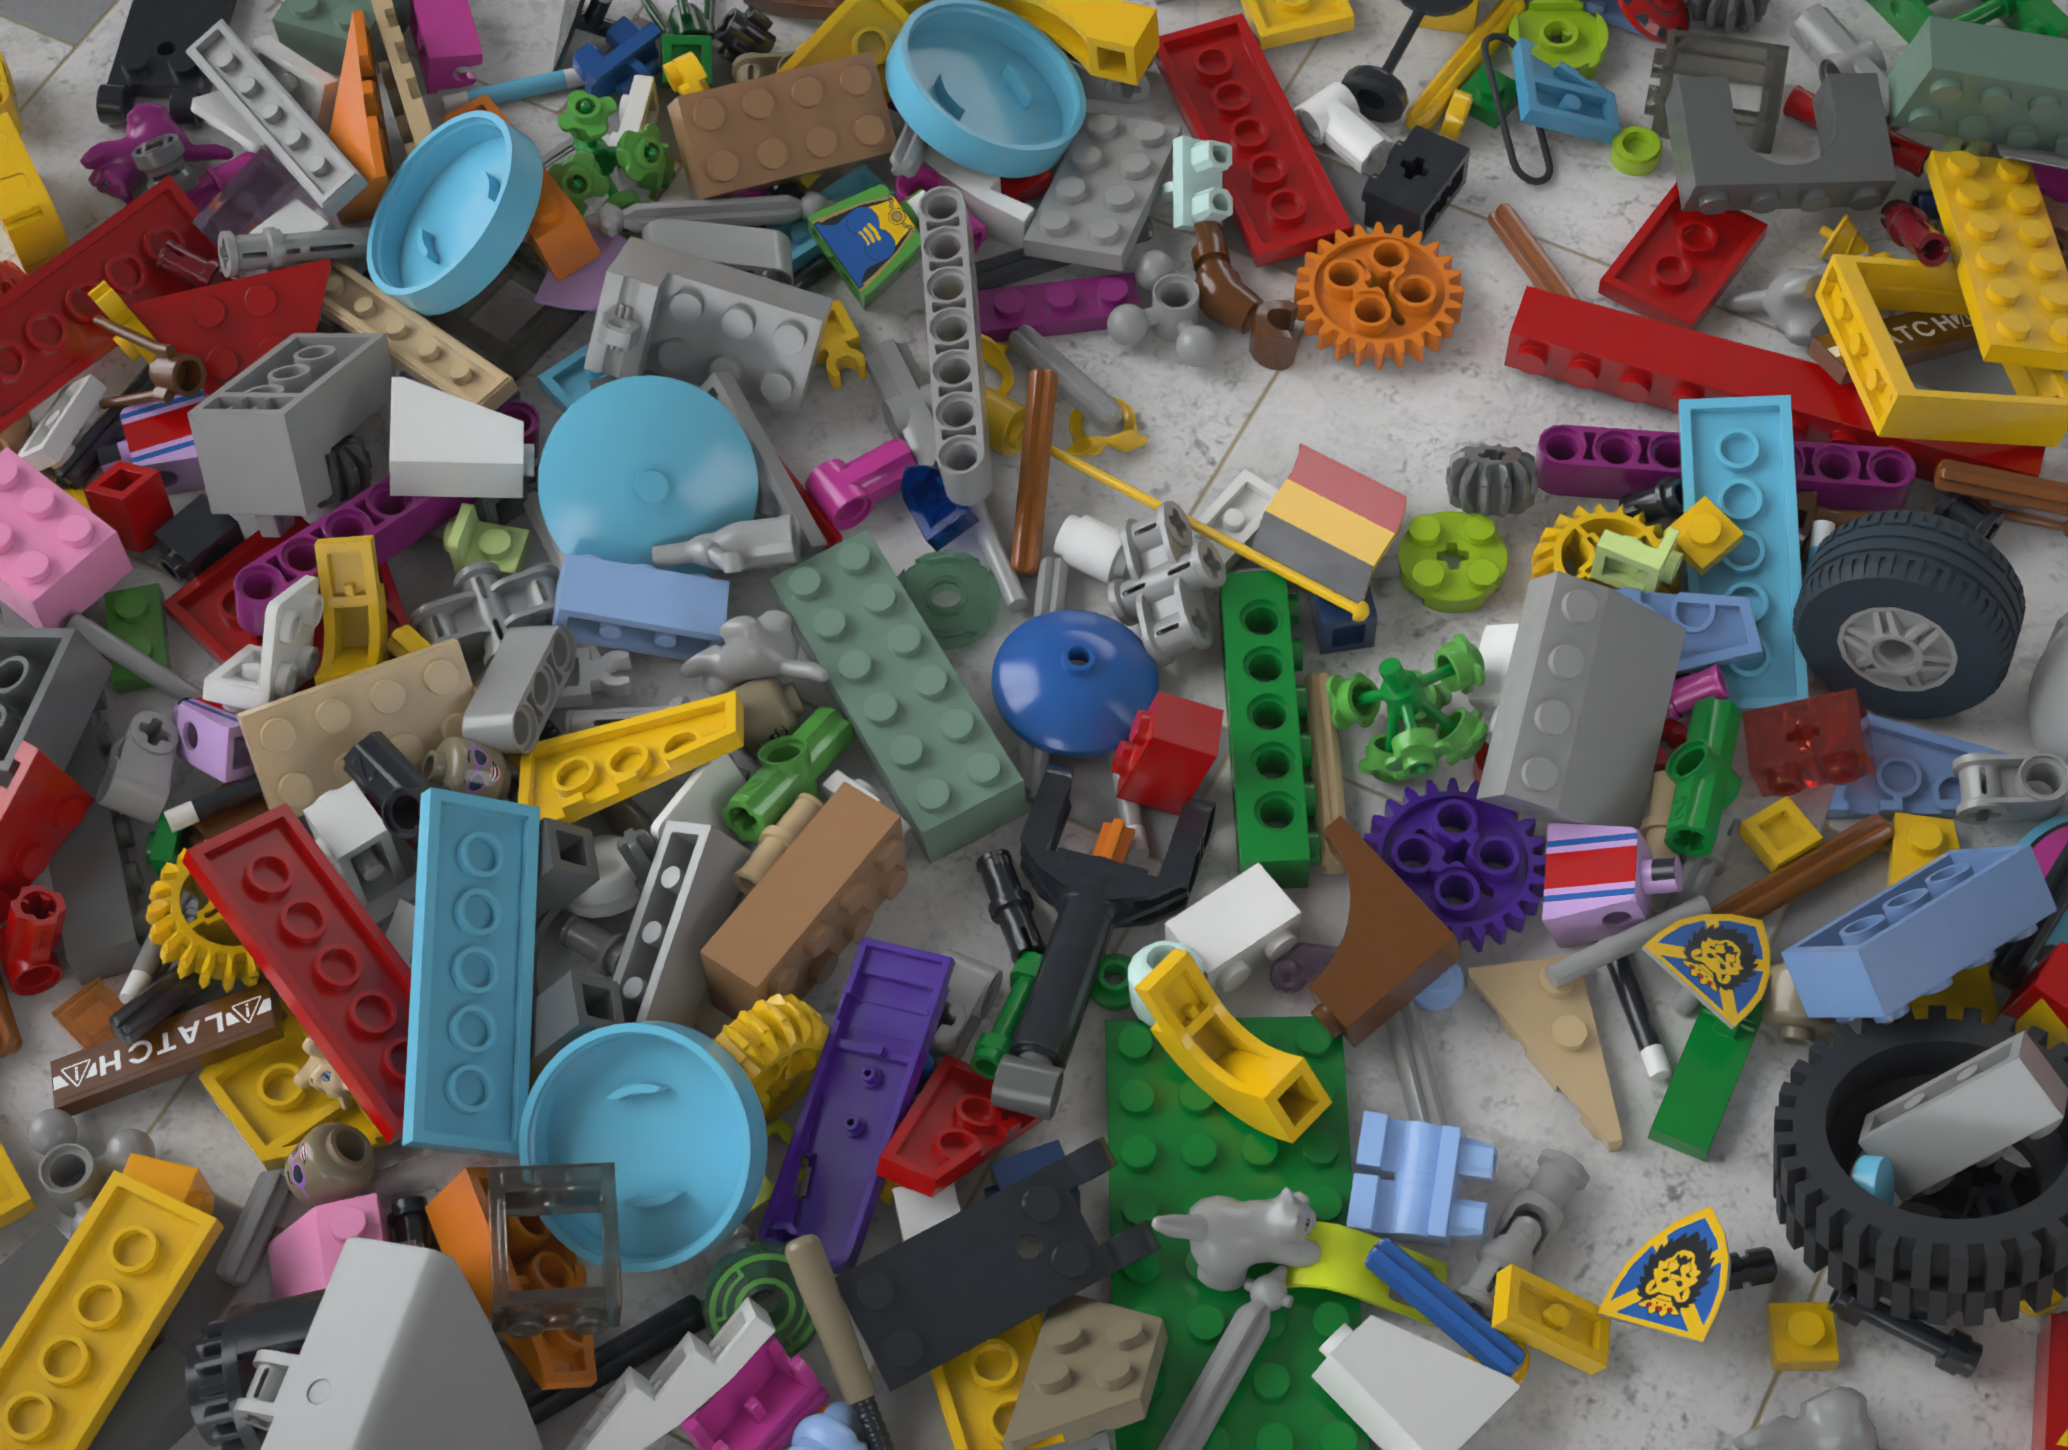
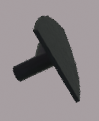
(590, 21)

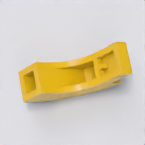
(352, 606)
(1240, 1072)

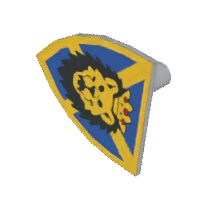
(1716, 961)
(1675, 1280)

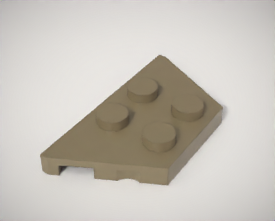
(1087, 1372)

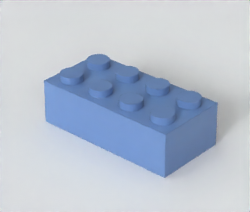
(1919, 933)

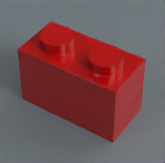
(1167, 752)

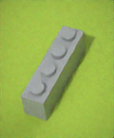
(678, 912)

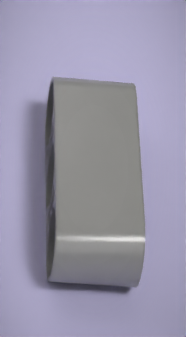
(740, 247)
(520, 688)

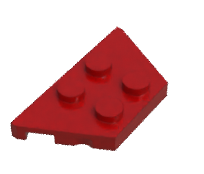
(238, 319)

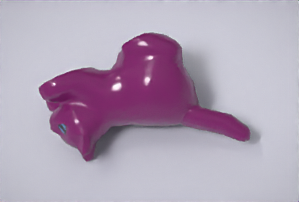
(112, 160)

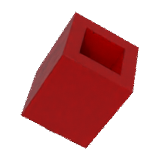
(131, 502)

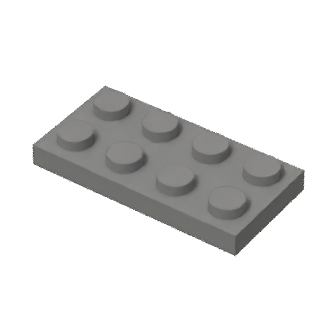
(1102, 192)

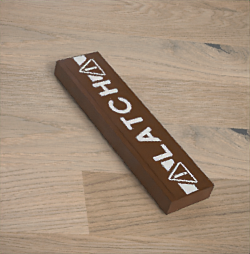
(1915, 335)
(168, 1049)

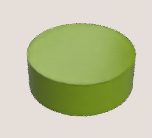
(1636, 151)

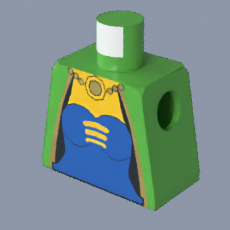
(869, 240)

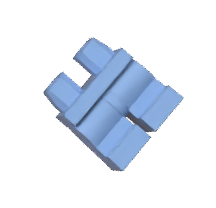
(1427, 1177)

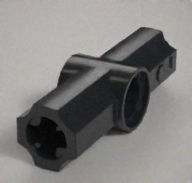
(389, 782)

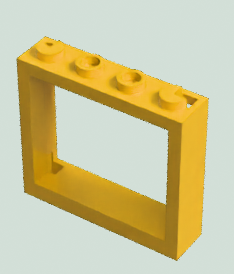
(1850, 302)

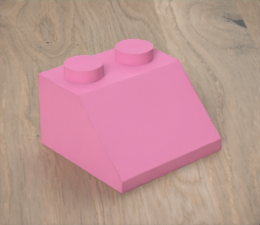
(309, 1248)

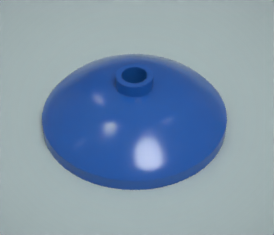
(1068, 705)

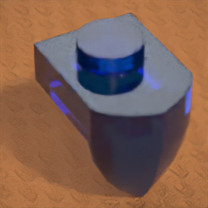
(930, 507)

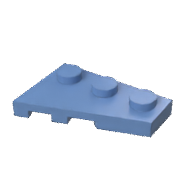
(1717, 626)

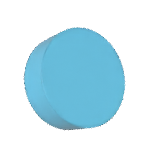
(1875, 1176)

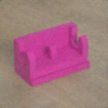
(444, 41)
(758, 1404)

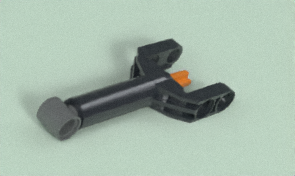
(1091, 901)

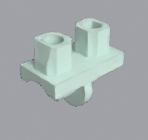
(1198, 182)

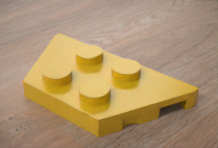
(265, 1104)

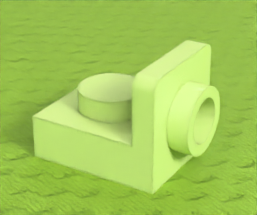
(479, 541)
(1632, 564)

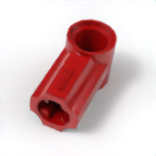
(32, 940)

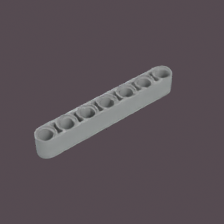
(955, 347)

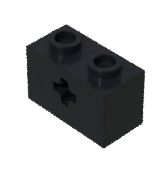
(1416, 183)

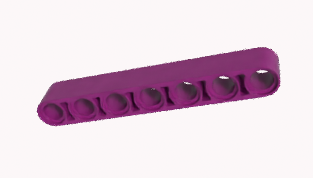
(1628, 461)
(391, 519)

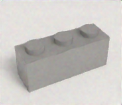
(1966, 1116)

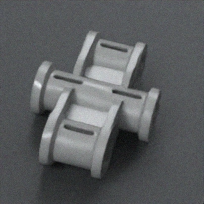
(1166, 583)
(486, 612)

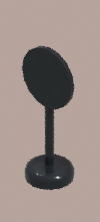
(1376, 89)

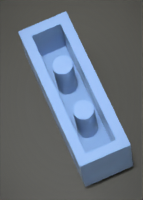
(639, 607)

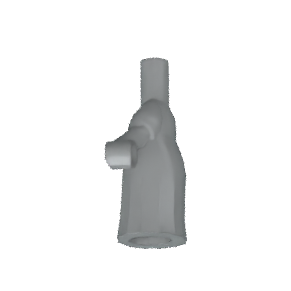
(737, 546)

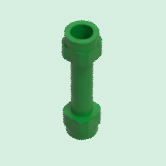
(994, 1044)

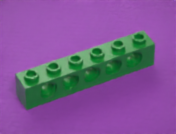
(1249, 605)

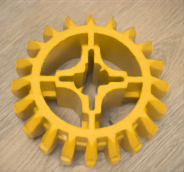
(1577, 540)
(204, 944)
(777, 1049)

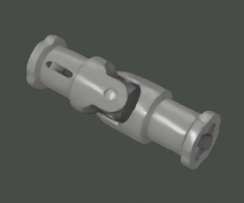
(1533, 1223)

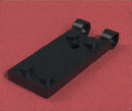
(143, 71)
(968, 1281)

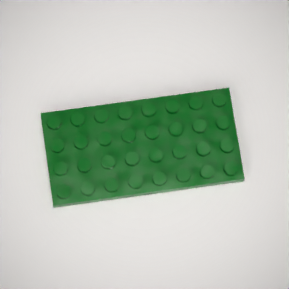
(1186, 1147)

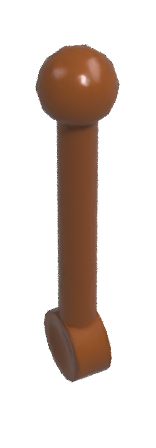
(2030, 519)

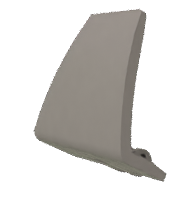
(391, 1364)

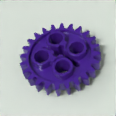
(1457, 860)

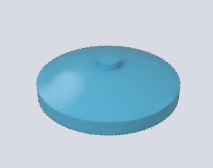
(643, 470)

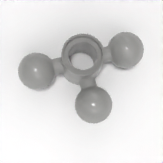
(1172, 313)
(54, 1136)

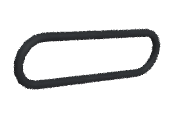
(1502, 119)

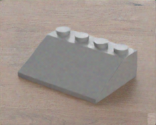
(1581, 705)

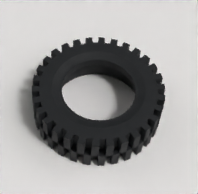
(1889, 1249)

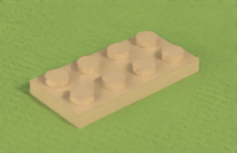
(306, 735)

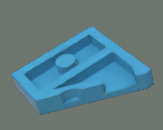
(1562, 98)

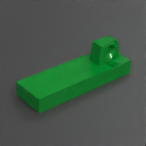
(1704, 1083)

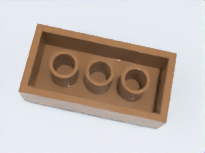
(782, 127)
(808, 904)

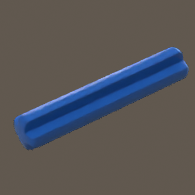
(1444, 1308)

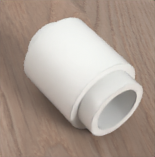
(1092, 548)

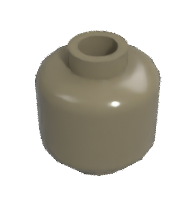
(1785, 1013)

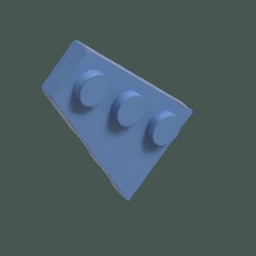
(1910, 776)

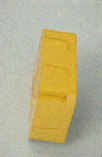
(26, 205)

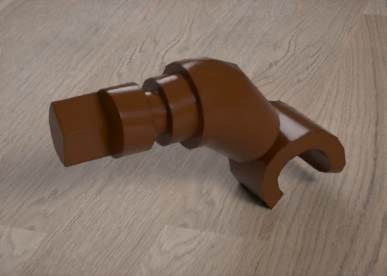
(1236, 306)

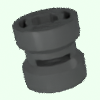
(162, 158)

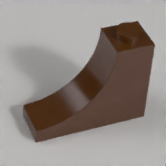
(1388, 947)

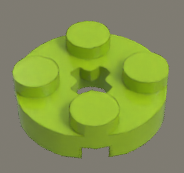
(1583, 33)
(1456, 534)

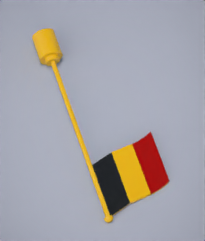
(1318, 531)

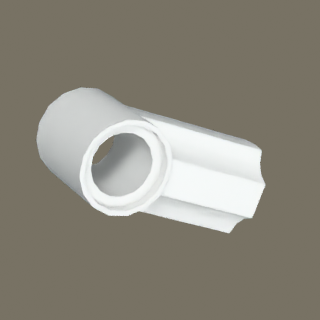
(1336, 120)

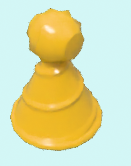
(1846, 241)

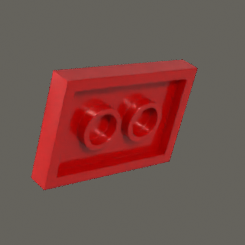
(1681, 262)

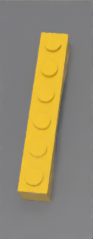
(1105, 36)

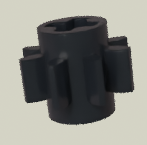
(744, 33)

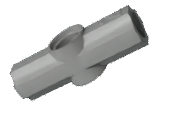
(1838, 50)
(904, 398)

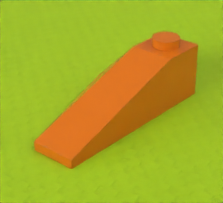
(360, 123)
(534, 1262)

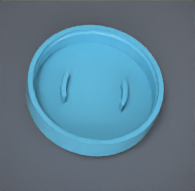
(985, 88)
(454, 213)
(674, 1123)

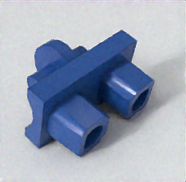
(632, 55)

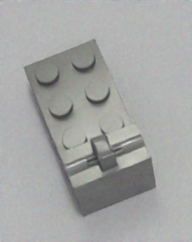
(704, 317)
(277, 420)

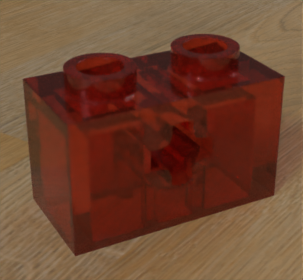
(1809, 743)

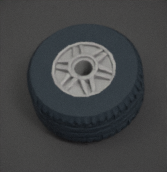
(1909, 614)

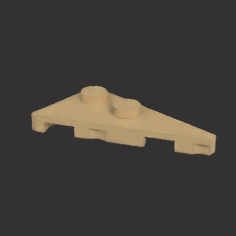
(1556, 1035)

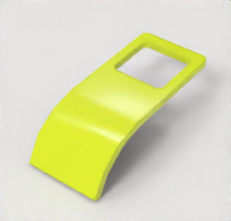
(1344, 1271)

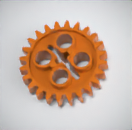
(1378, 295)

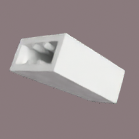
(453, 446)
(1409, 1388)

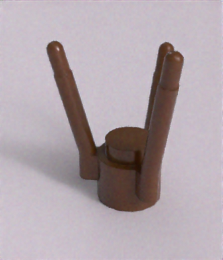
(169, 371)

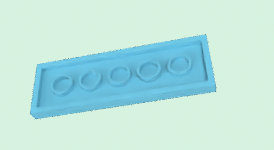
(1745, 465)
(471, 974)

